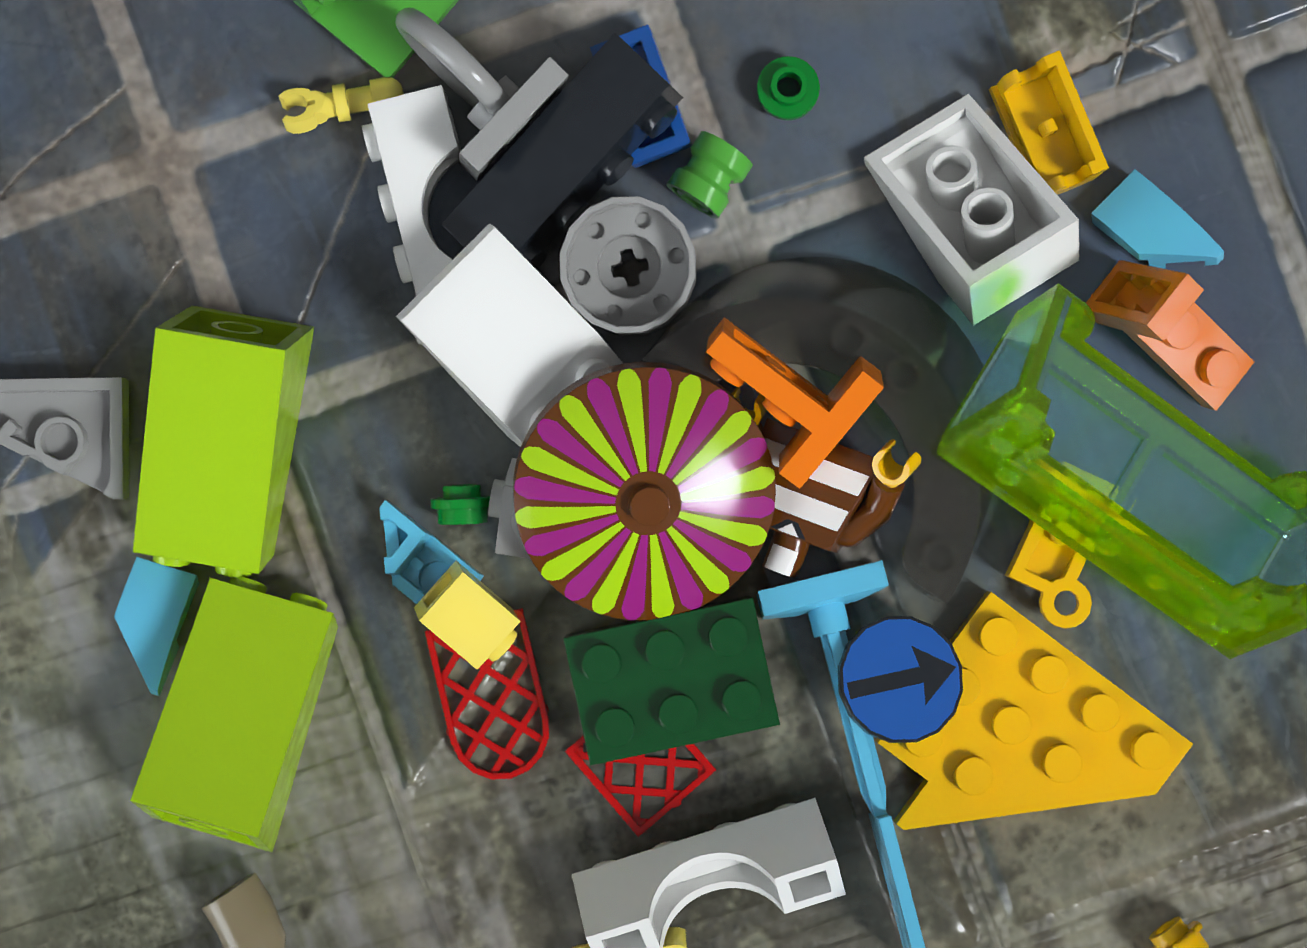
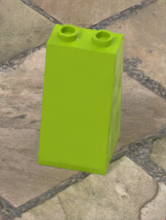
(219, 438)
(238, 713)

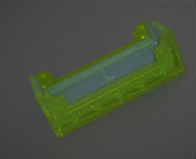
(1133, 481)

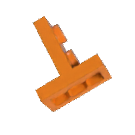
(1162, 318)
(794, 398)

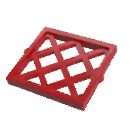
(673, 797)

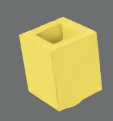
(468, 616)

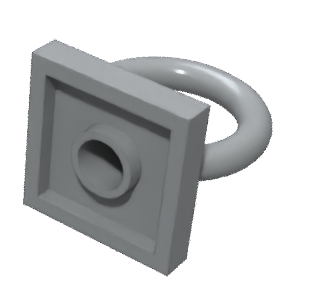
(499, 108)

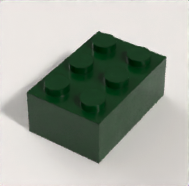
(671, 680)

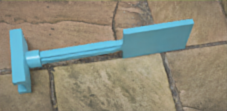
(825, 603)

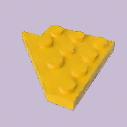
(1032, 731)

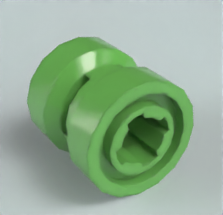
(708, 174)

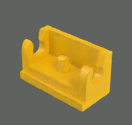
(1049, 123)

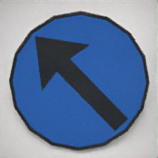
(900, 679)

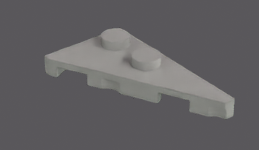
(71, 427)

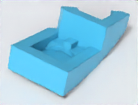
(1153, 225)
(414, 554)
(153, 615)

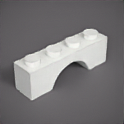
(417, 147)
(773, 854)

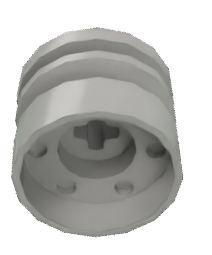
(597, 247)

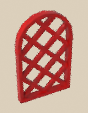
(495, 710)

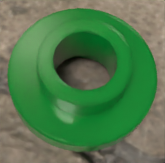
(788, 107)
(461, 505)

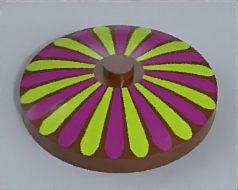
(643, 491)

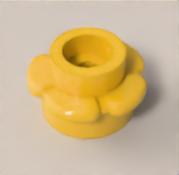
(1178, 935)

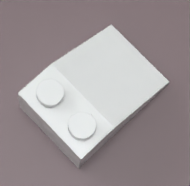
(975, 208)
(504, 332)

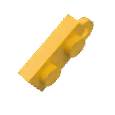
(1050, 568)

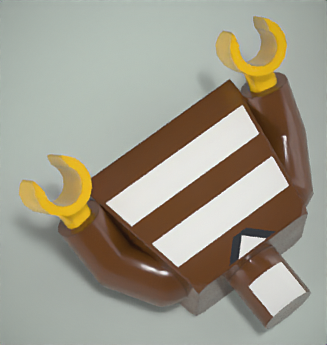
(837, 504)

